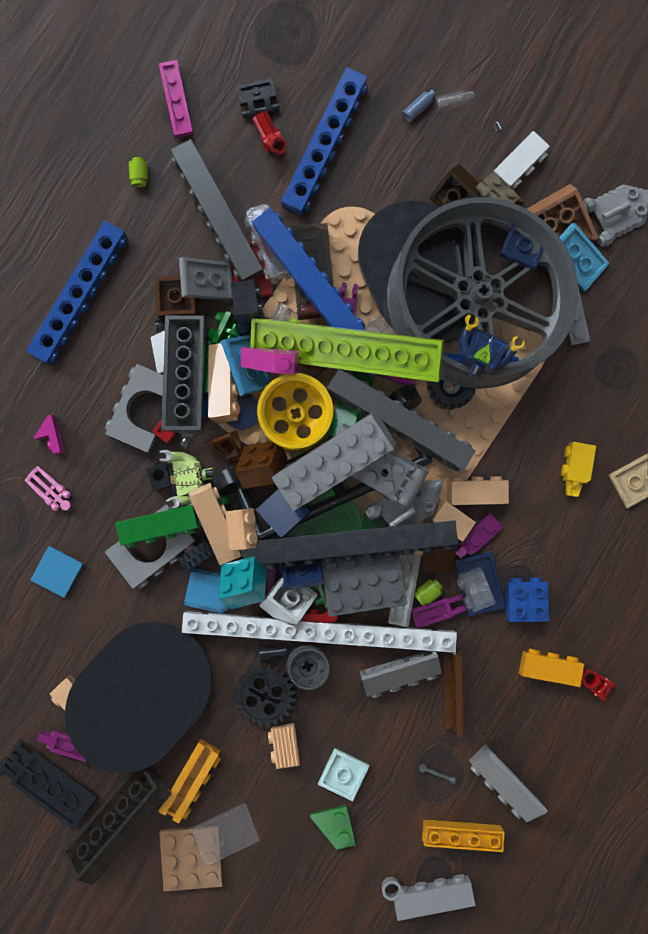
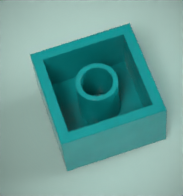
(242, 583)

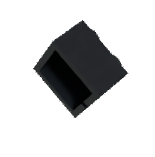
(247, 304)

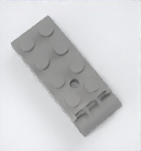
(401, 481)

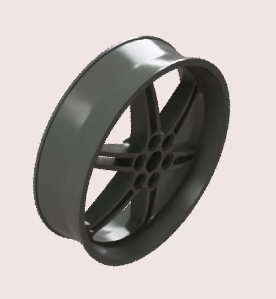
(501, 215)

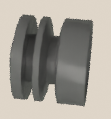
(318, 670)

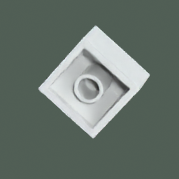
(287, 605)

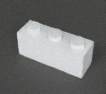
(522, 160)

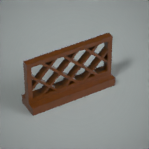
(454, 692)

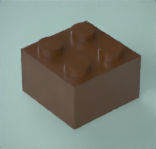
(170, 300)
(260, 463)

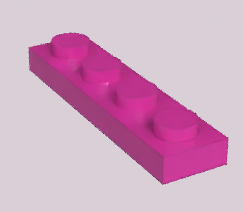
(176, 98)

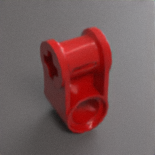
(598, 684)

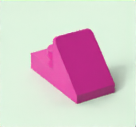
(50, 430)

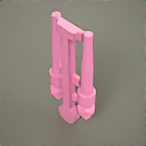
(64, 504)

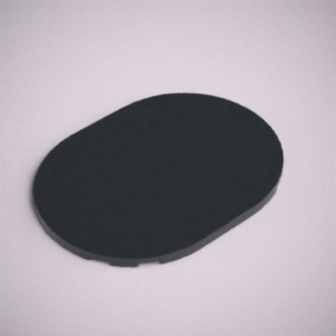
(382, 243)
(138, 697)

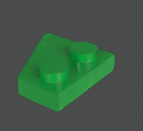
(335, 826)

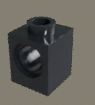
(165, 482)

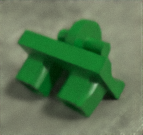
(226, 329)

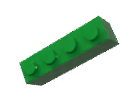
(343, 413)
(156, 525)

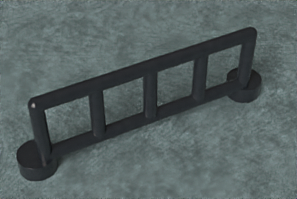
(228, 482)

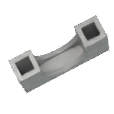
(121, 426)
(138, 571)

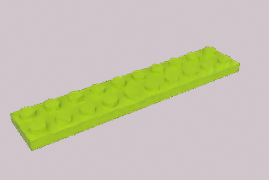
(352, 348)

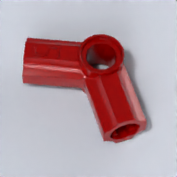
(270, 136)

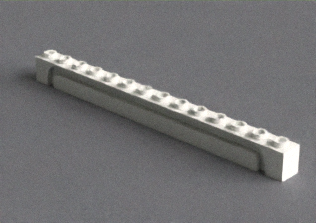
(319, 632)

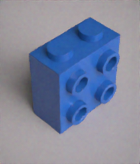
(527, 600)

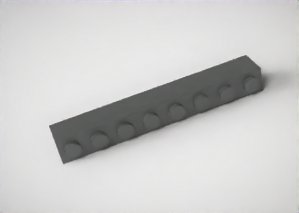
(217, 211)
(400, 421)

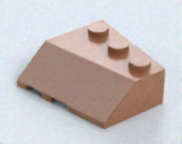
(562, 210)

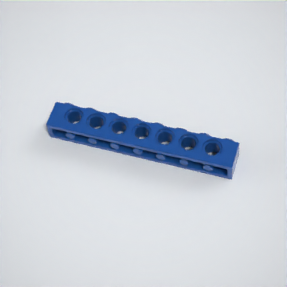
(349, 81)
(76, 282)

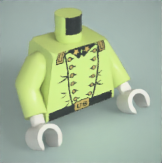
(185, 476)

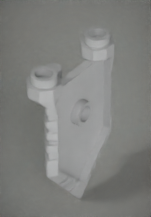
(618, 211)
(421, 508)

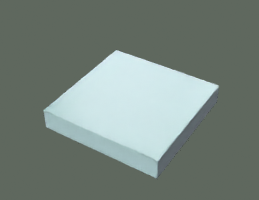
(343, 774)

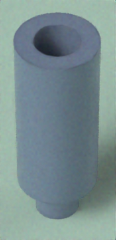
(418, 105)

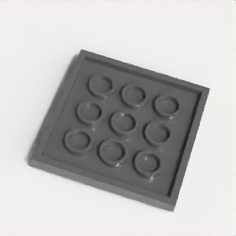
(363, 585)

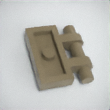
(493, 188)

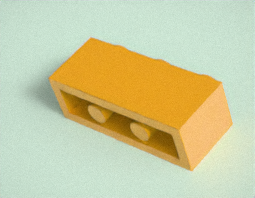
(551, 667)

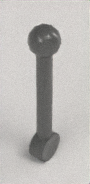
(422, 768)

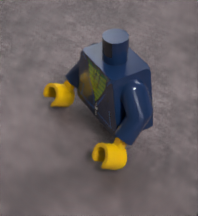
(484, 351)

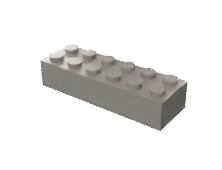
(334, 460)

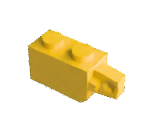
(577, 467)

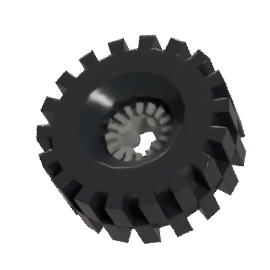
(449, 399)

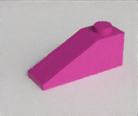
(270, 360)

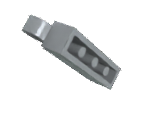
(430, 897)

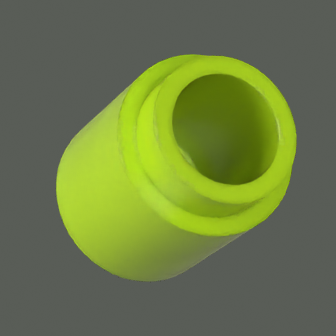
(138, 172)
(428, 592)

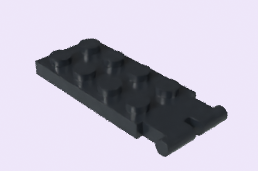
(47, 784)

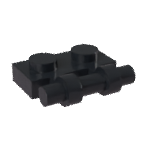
(257, 92)

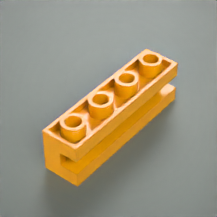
(189, 781)
(463, 835)

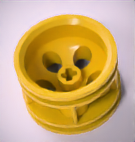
(284, 388)

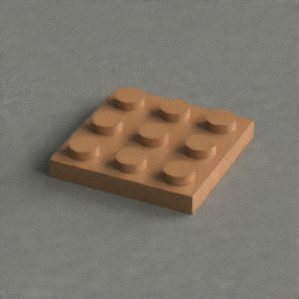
(183, 863)

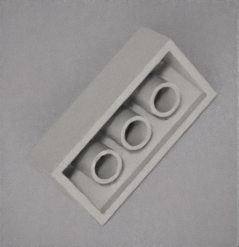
(400, 672)
(507, 784)

